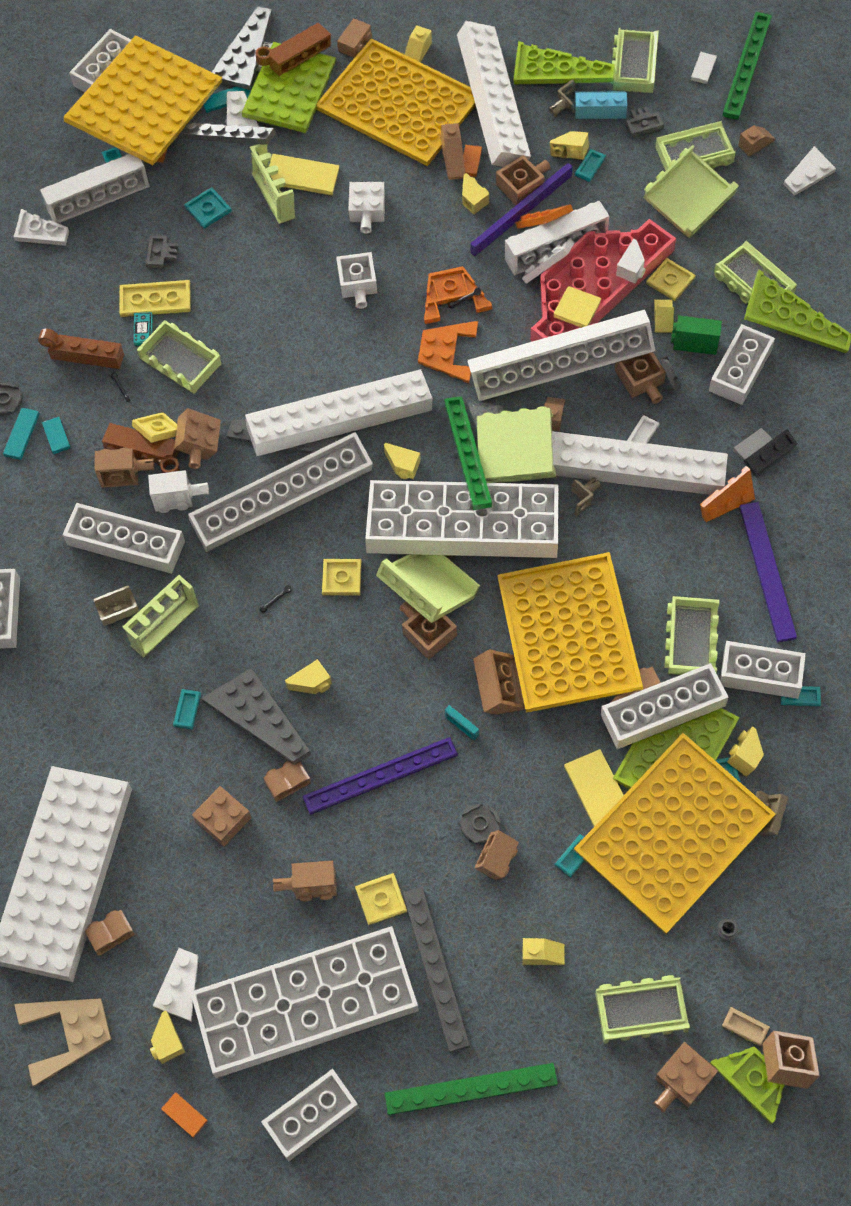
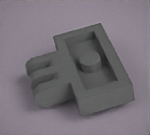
(643, 122)
(160, 251)

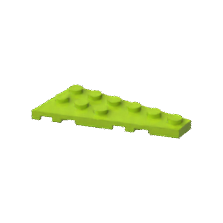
(554, 66)
(788, 313)

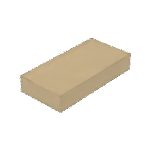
(745, 1026)

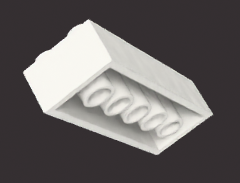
(95, 188)
(535, 243)
(124, 538)
(664, 706)

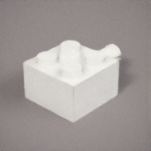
(366, 203)
(357, 277)
(174, 491)

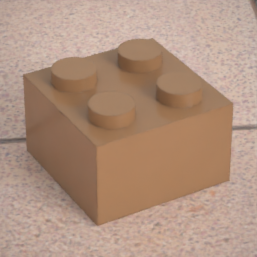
(221, 816)
(790, 1059)

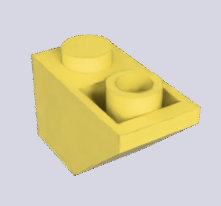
(570, 145)
(473, 195)
(747, 753)

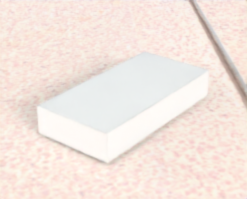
(703, 68)
(644, 430)

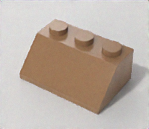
(498, 682)

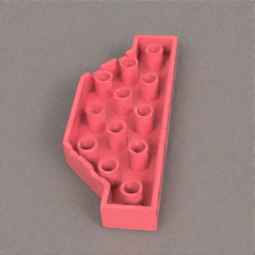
(593, 268)

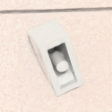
(631, 264)

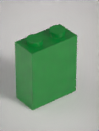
(696, 335)

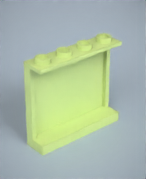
(689, 192)
(516, 445)
(429, 583)

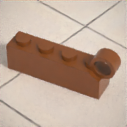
(295, 50)
(82, 349)
(124, 437)

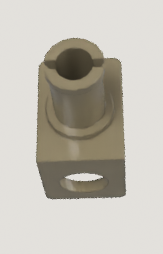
(564, 101)
(585, 493)

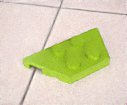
(748, 1076)

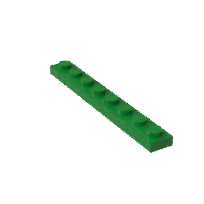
(746, 66)
(468, 453)
(471, 1089)

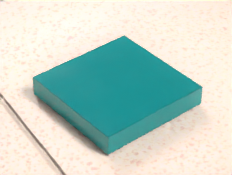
(207, 207)

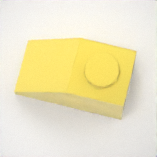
(418, 43)
(403, 461)
(310, 679)
(542, 952)
(166, 1040)

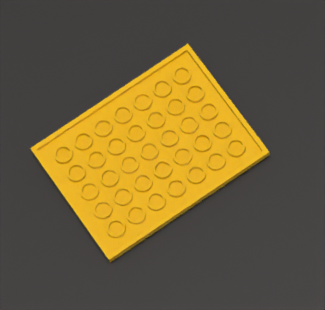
(143, 100)
(397, 101)
(569, 632)
(674, 832)

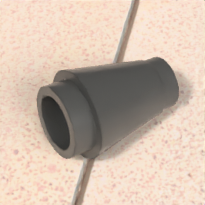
(730, 926)

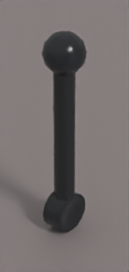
(477, 291)
(114, 376)
(287, 589)

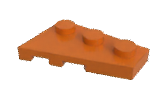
(542, 217)
(736, 493)

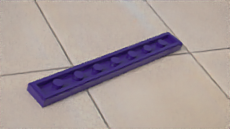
(520, 209)
(768, 572)
(380, 775)

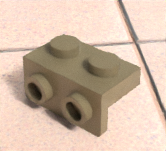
(116, 605)
(777, 804)

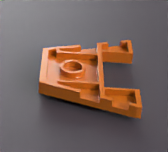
(448, 287)
(439, 347)

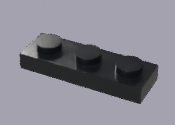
(770, 452)

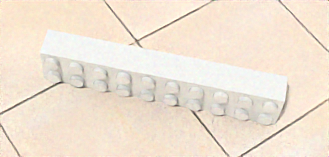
(492, 93)
(562, 355)
(338, 412)
(638, 463)
(280, 492)

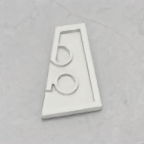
(235, 104)
(809, 171)
(37, 230)
(547, 261)
(177, 987)

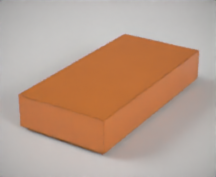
(472, 159)
(184, 1115)

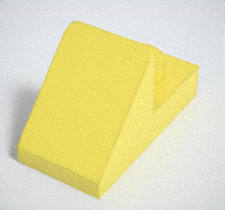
(663, 316)

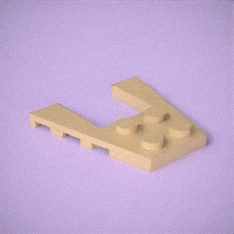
(83, 1026)

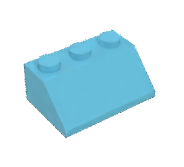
(600, 104)

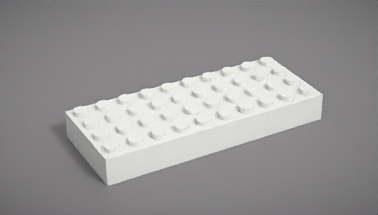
(441, 520)
(62, 873)
(303, 1002)

